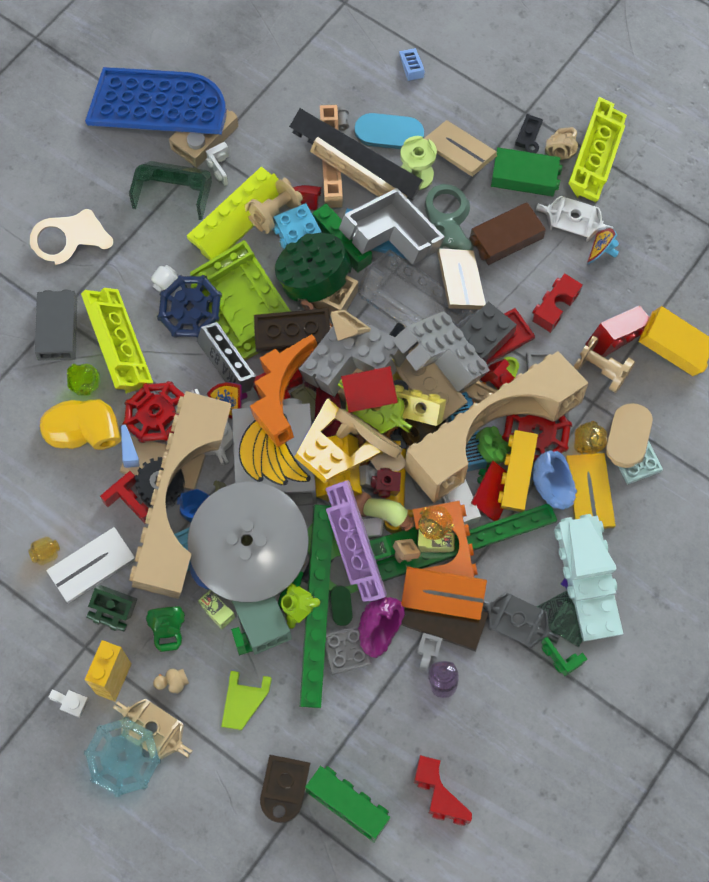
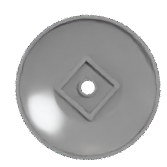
(253, 570)

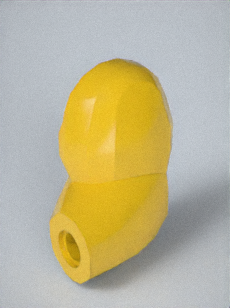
(79, 422)

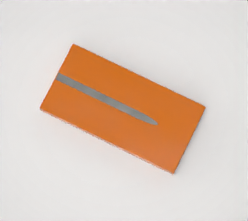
(443, 593)

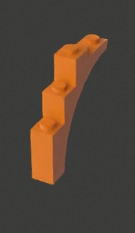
(272, 387)

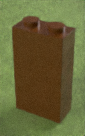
(507, 233)

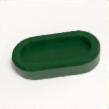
(341, 605)

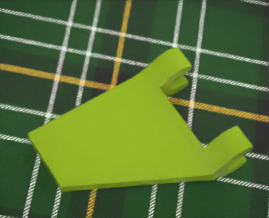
(243, 701)

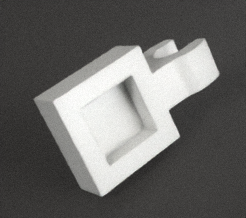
(71, 703)

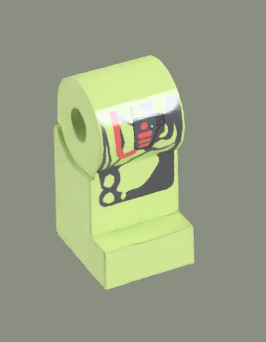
(441, 545)
(216, 609)

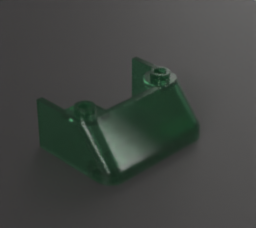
(187, 176)

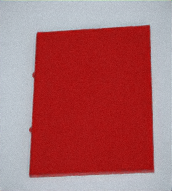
(369, 389)
(488, 492)

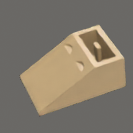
(341, 299)

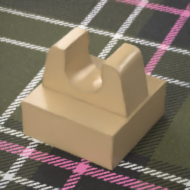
(406, 550)

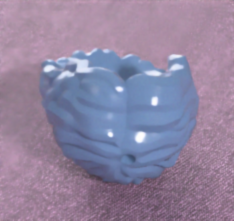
(554, 480)

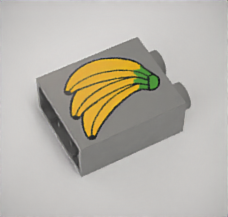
(263, 462)

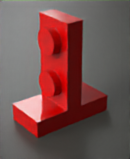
(498, 374)
(122, 490)

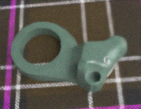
(449, 223)

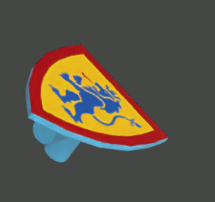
(603, 243)

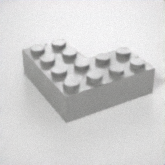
(392, 219)
(446, 346)
(340, 358)

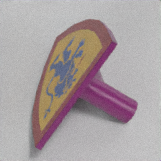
(229, 393)

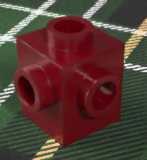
(386, 482)

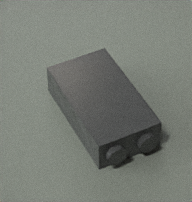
(56, 325)

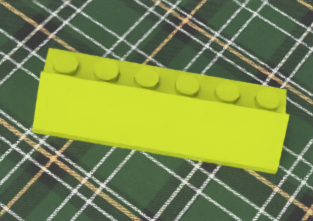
(597, 150)
(230, 220)
(117, 339)

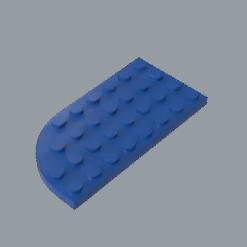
(157, 101)

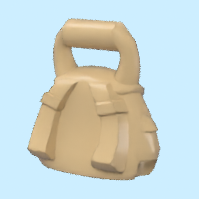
(562, 143)

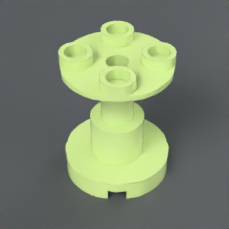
(418, 158)

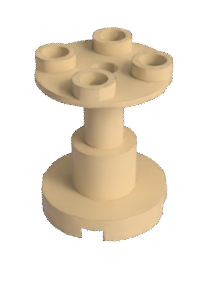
(263, 213)
(610, 368)

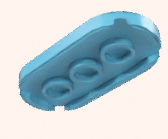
(386, 130)

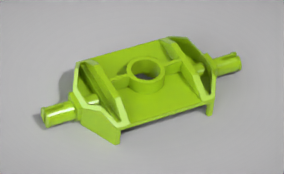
(384, 419)

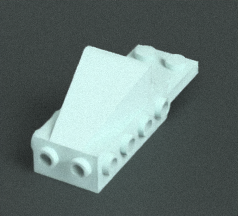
(589, 576)

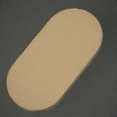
(629, 435)

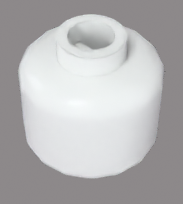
(163, 277)

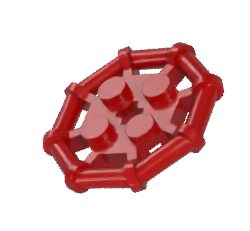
(145, 414)
(548, 430)

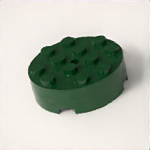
(313, 267)

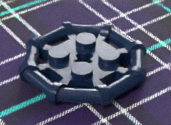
(182, 299)

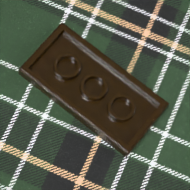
(288, 328)
(453, 629)

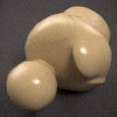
(175, 678)

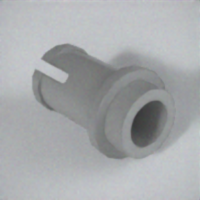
(342, 118)

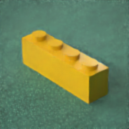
(518, 471)

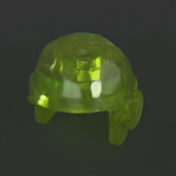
(83, 379)

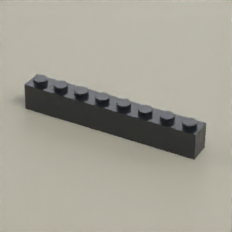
(311, 127)

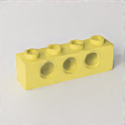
(434, 406)

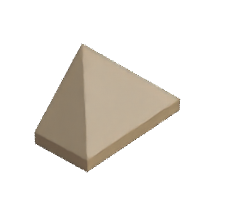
(347, 325)

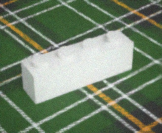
(465, 496)

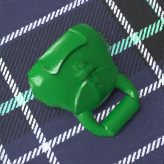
(166, 624)

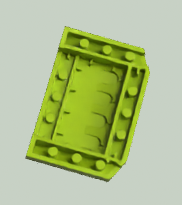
(244, 292)

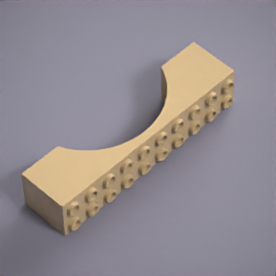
(544, 391)
(162, 557)

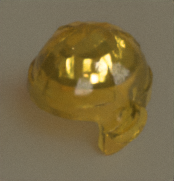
(590, 438)
(435, 522)

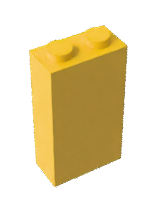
(676, 341)
(108, 670)

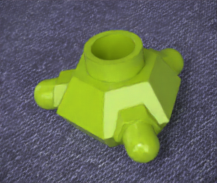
(297, 604)

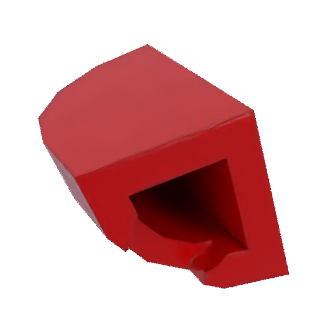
(310, 195)

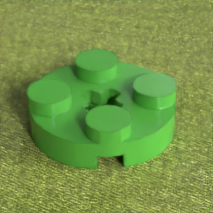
(492, 445)

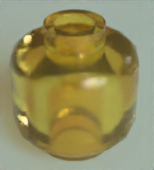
(43, 550)

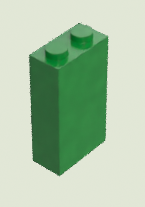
(526, 172)

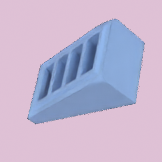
(414, 73)
(129, 453)

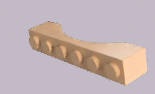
(331, 176)

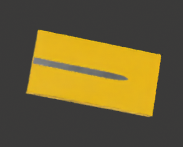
(592, 487)

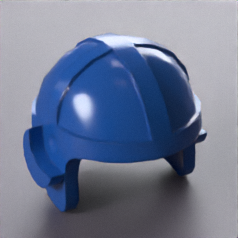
(190, 502)

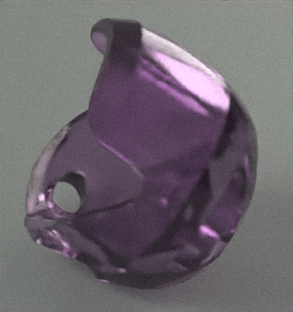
(443, 683)

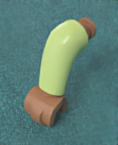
(384, 509)

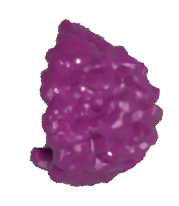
(379, 625)

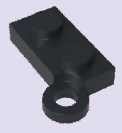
(528, 133)

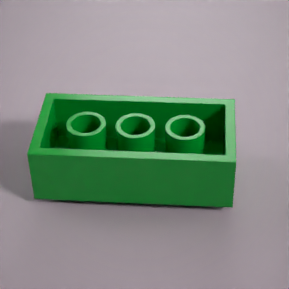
(348, 804)

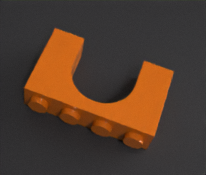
(462, 562)

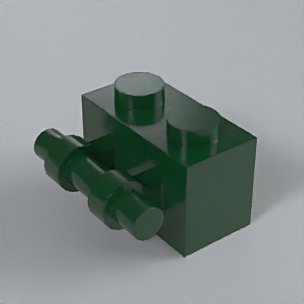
(112, 603)

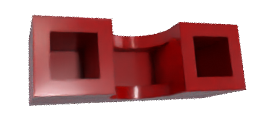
(564, 290)

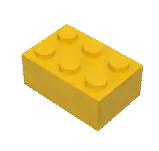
(348, 445)

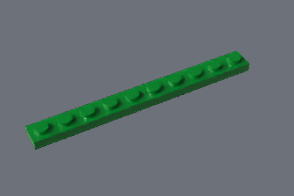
(479, 538)
(317, 620)

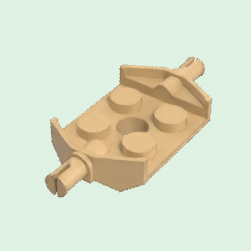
(169, 729)

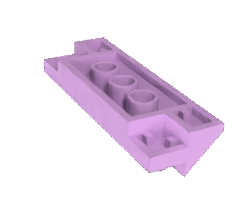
(354, 542)

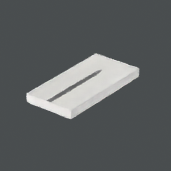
(91, 565)

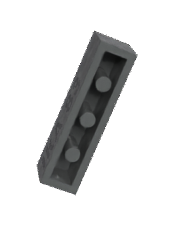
(225, 356)

